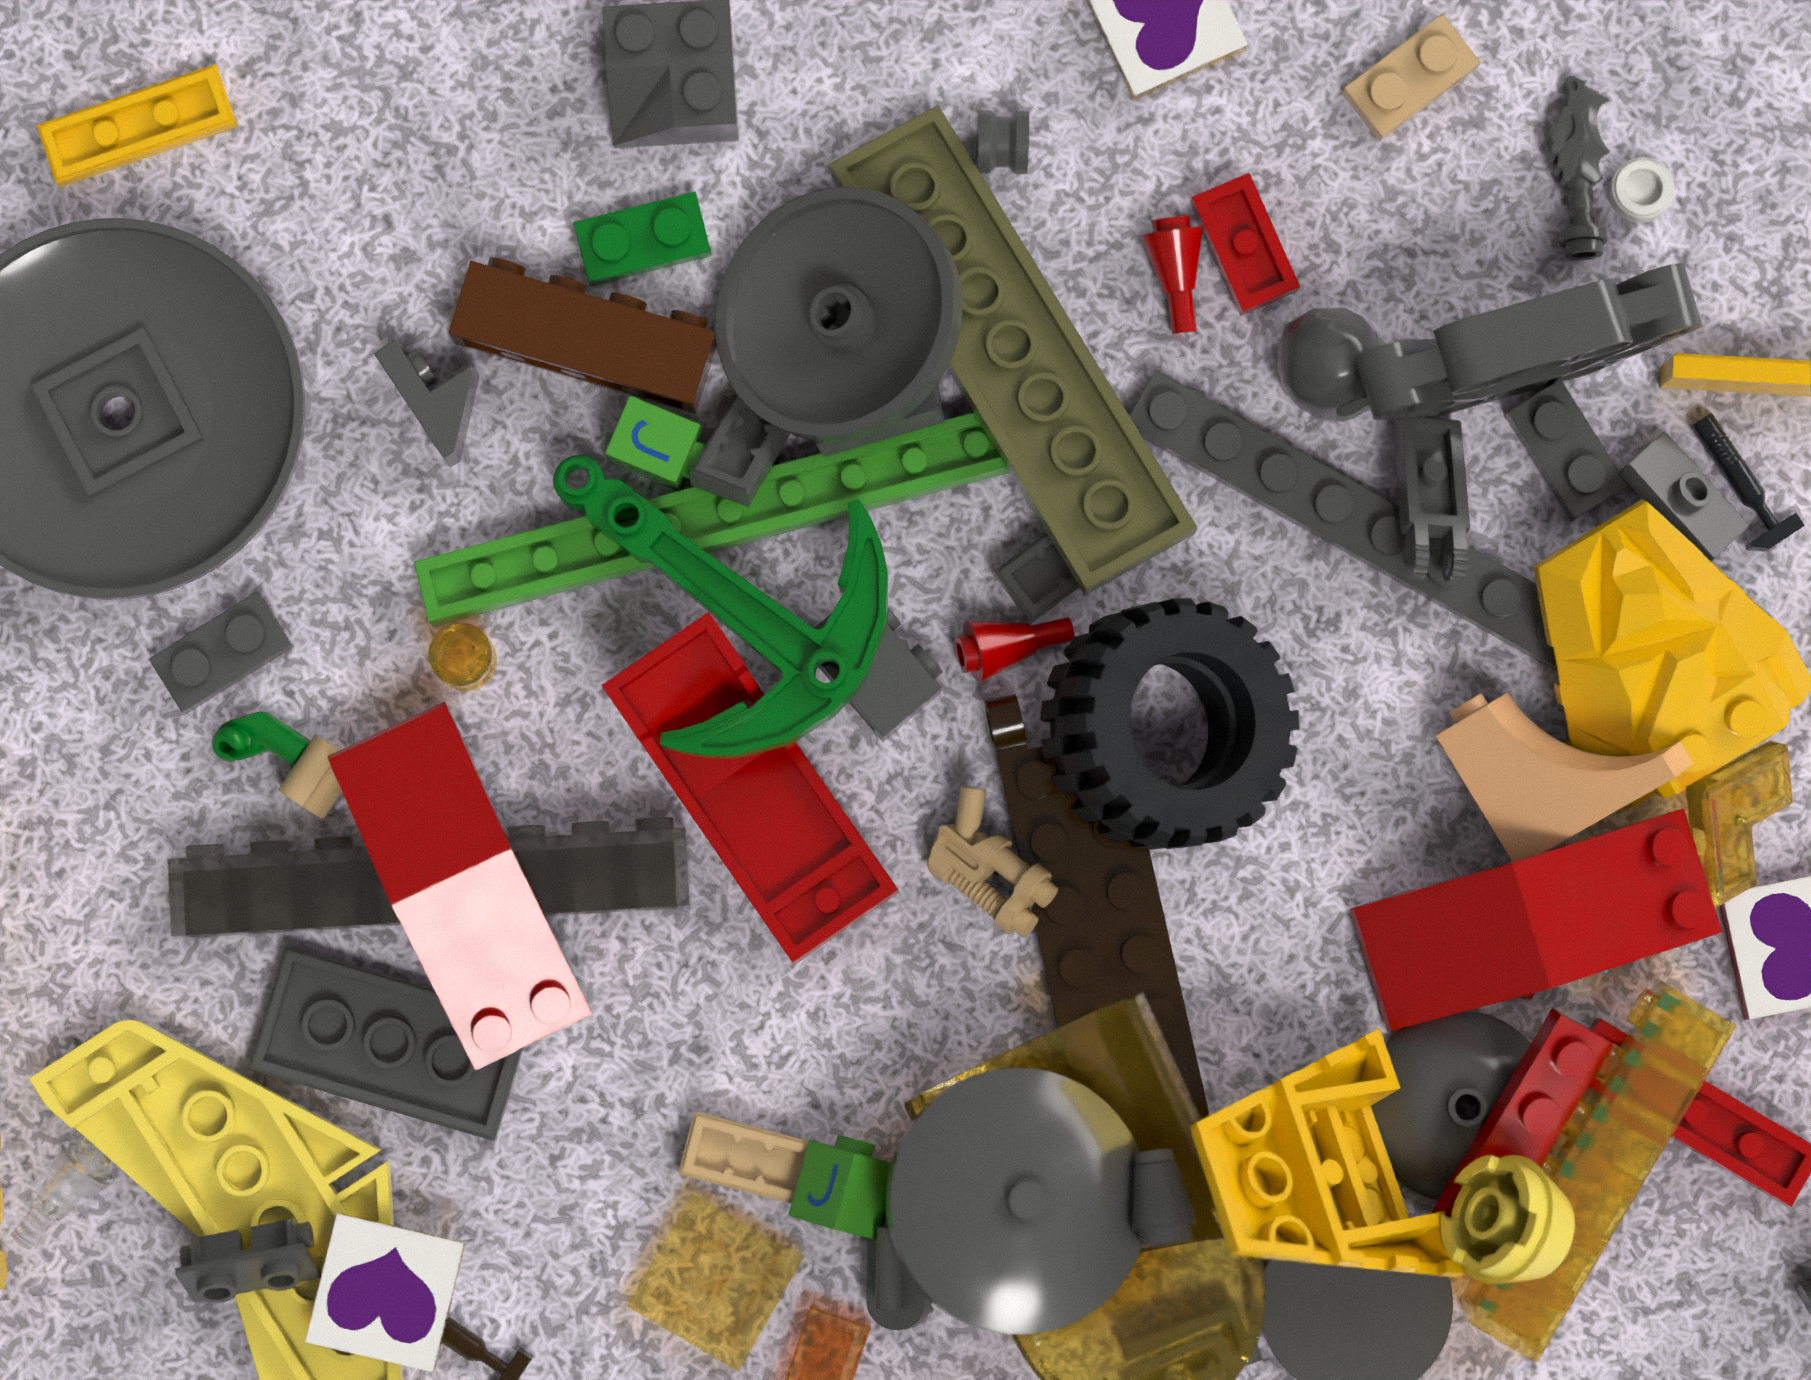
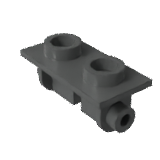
(219, 1269)

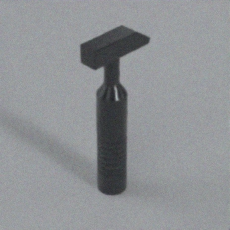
(1744, 483)

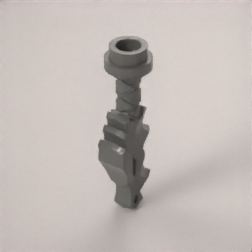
(1576, 150)

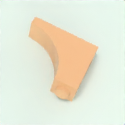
(1537, 786)

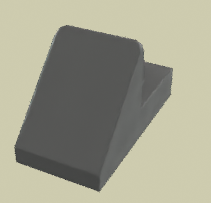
(443, 411)

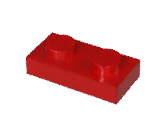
(1245, 244)

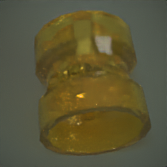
(468, 666)

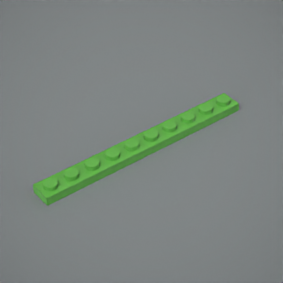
(789, 499)

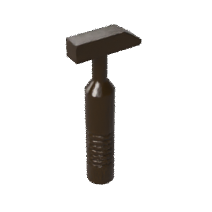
(474, 1349)

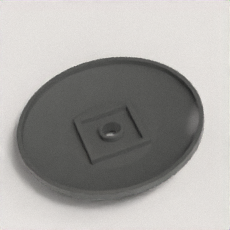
(214, 397)

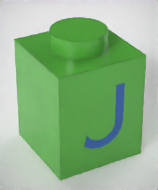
(655, 443)
(842, 1187)

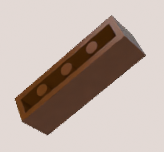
(584, 335)

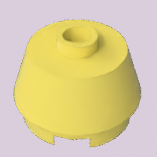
(1508, 1221)

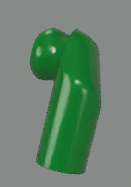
(256, 735)

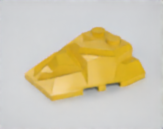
(1662, 649)

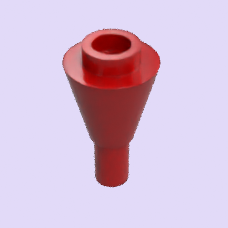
(1175, 258)
(995, 646)

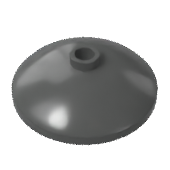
(1434, 1068)

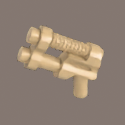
(969, 858)

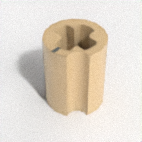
(312, 779)

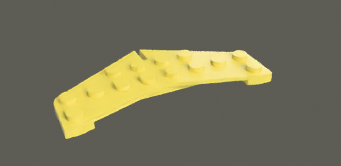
(221, 1162)

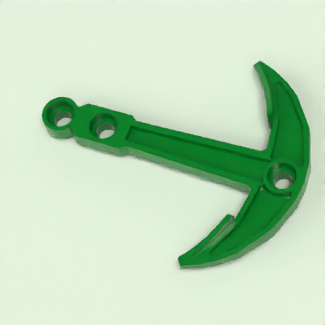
(789, 644)

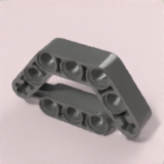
(1528, 345)

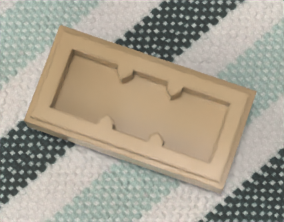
(743, 1157)

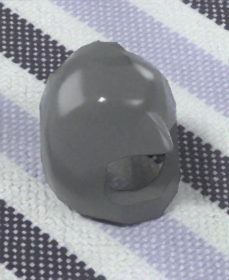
(1320, 363)

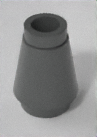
(1160, 1200)

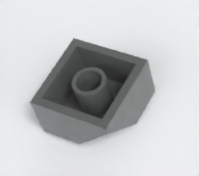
(670, 73)

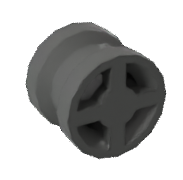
(1002, 141)

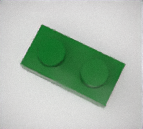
(642, 239)

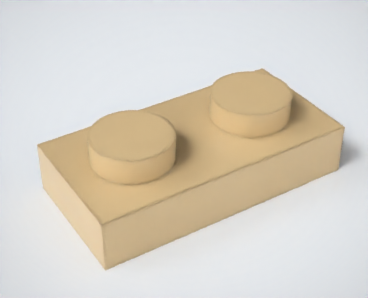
(1411, 77)

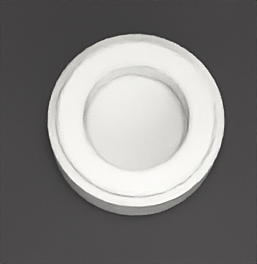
(1641, 189)

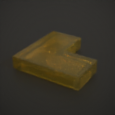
(1725, 809)

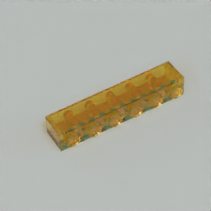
(1609, 1156)

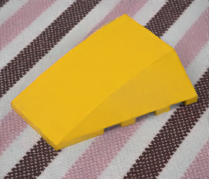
(1308, 1172)

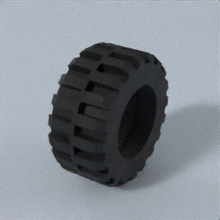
(1243, 710)

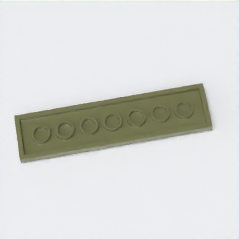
(1028, 364)

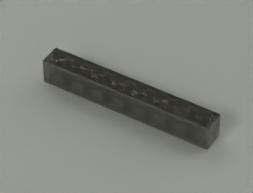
(342, 890)

